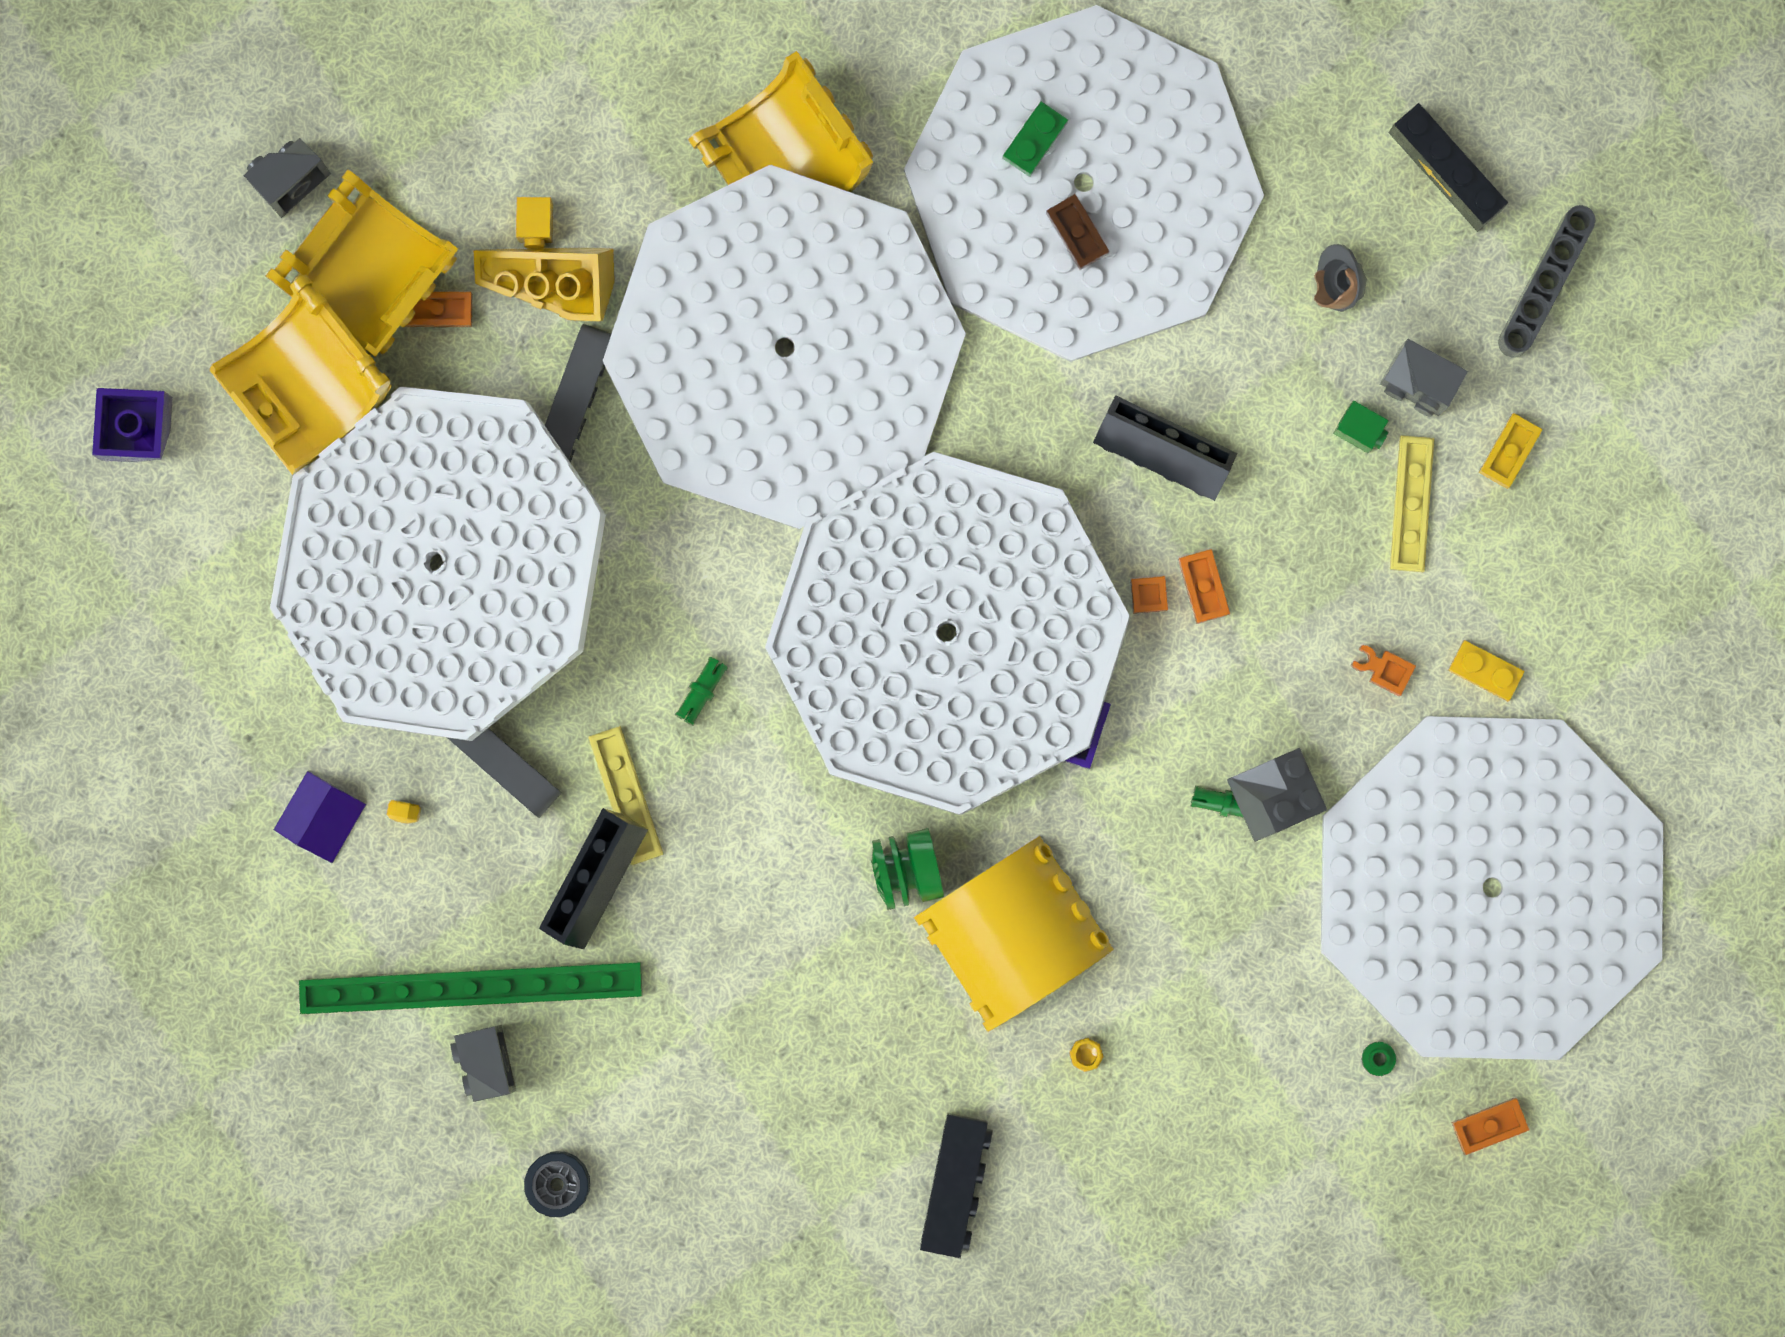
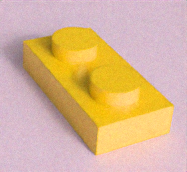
(1510, 450)
(1486, 670)

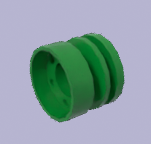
(907, 869)

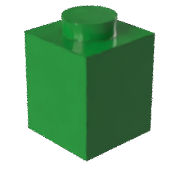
(1362, 427)

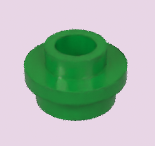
(1370, 1051)

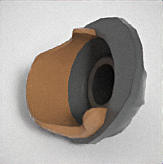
(1339, 279)

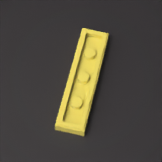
(1412, 504)
(624, 788)

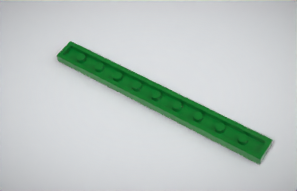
(470, 988)

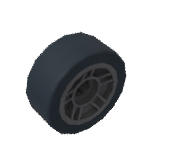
(542, 1194)

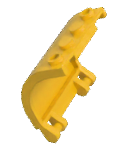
(789, 128)
(367, 263)
(303, 379)
(1015, 933)

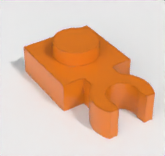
(1388, 671)

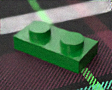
(1035, 139)

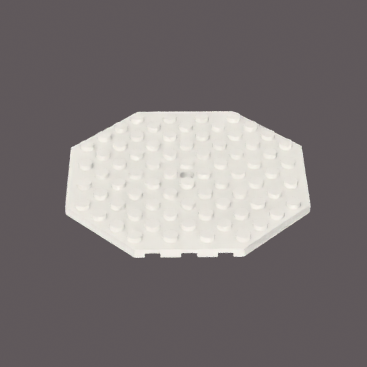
(1163, 166)
(770, 265)
(516, 578)
(963, 713)
(1573, 905)

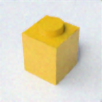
(534, 221)

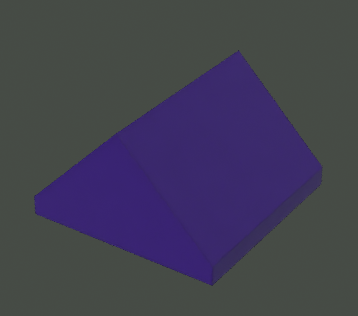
(319, 817)

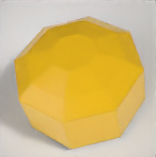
(403, 812)
(1086, 1054)

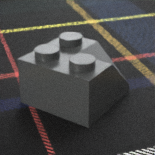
(286, 175)
(1422, 379)
(1277, 794)
(485, 1061)

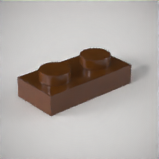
(1077, 232)

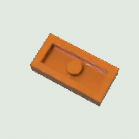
(443, 310)
(1204, 586)
(1490, 1126)

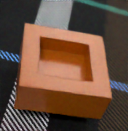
(1149, 595)

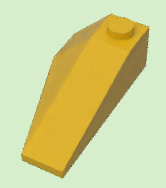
(557, 279)

